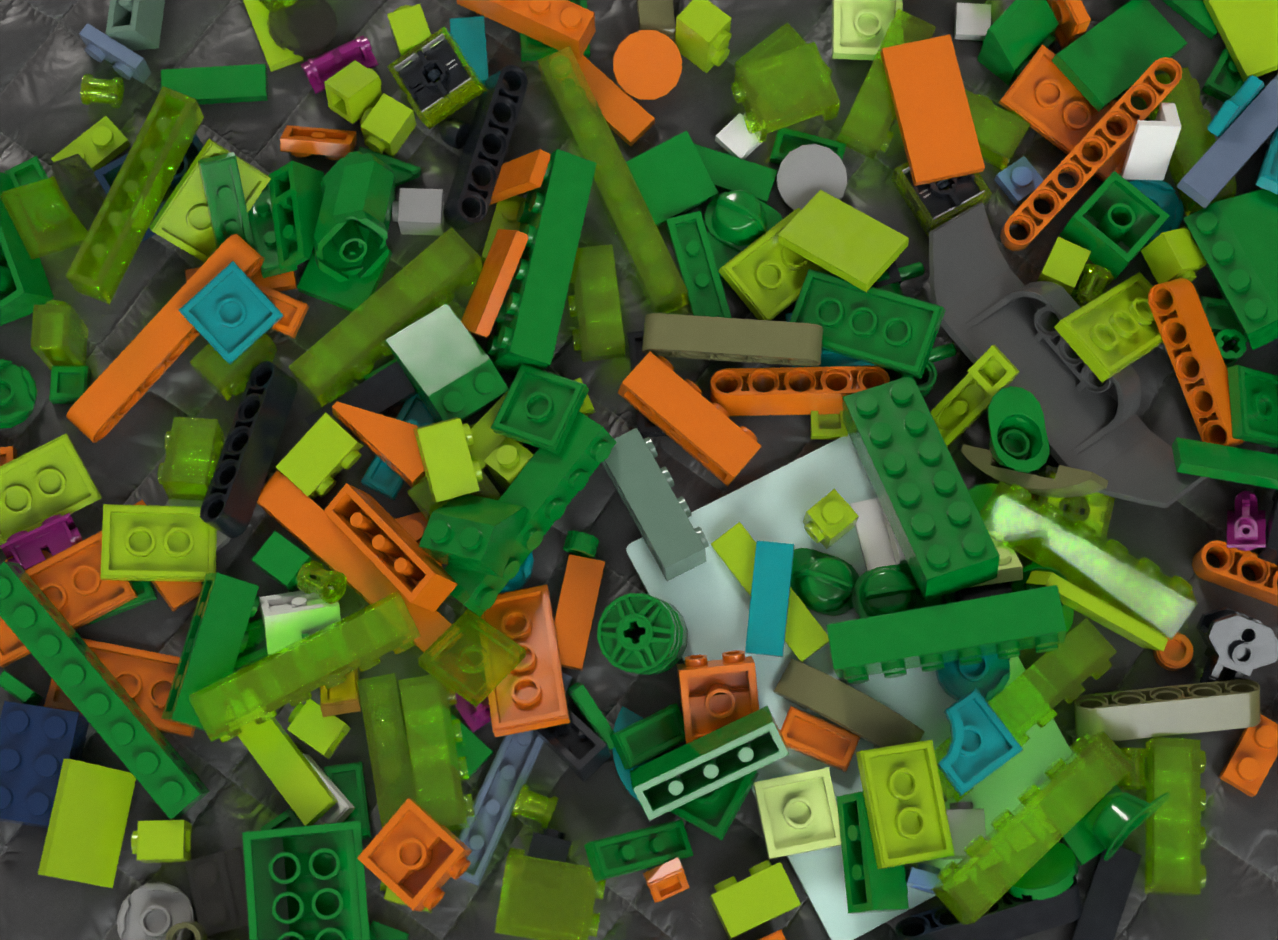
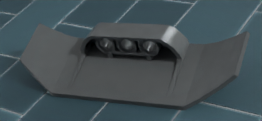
(1085, 420)

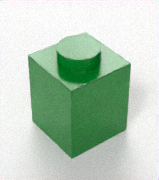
(281, 560)

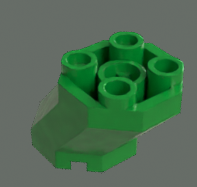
(354, 216)

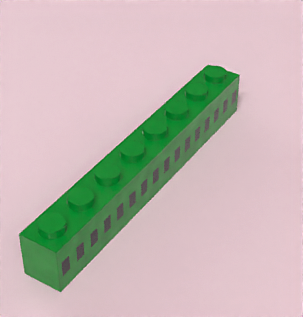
(97, 693)

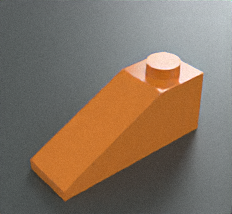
(387, 437)

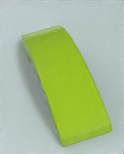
(973, 394)

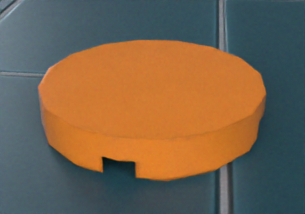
(647, 64)

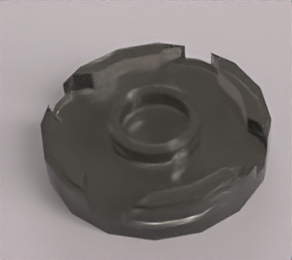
(304, 27)

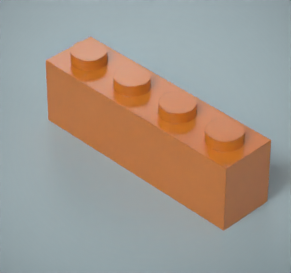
(547, 21)
(689, 417)
(390, 548)

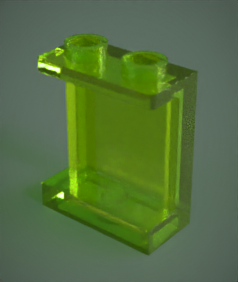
(785, 90)
(547, 899)

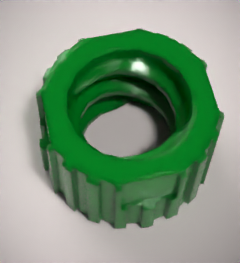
(581, 544)

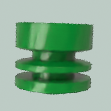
(653, 652)

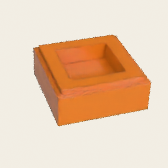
(666, 880)

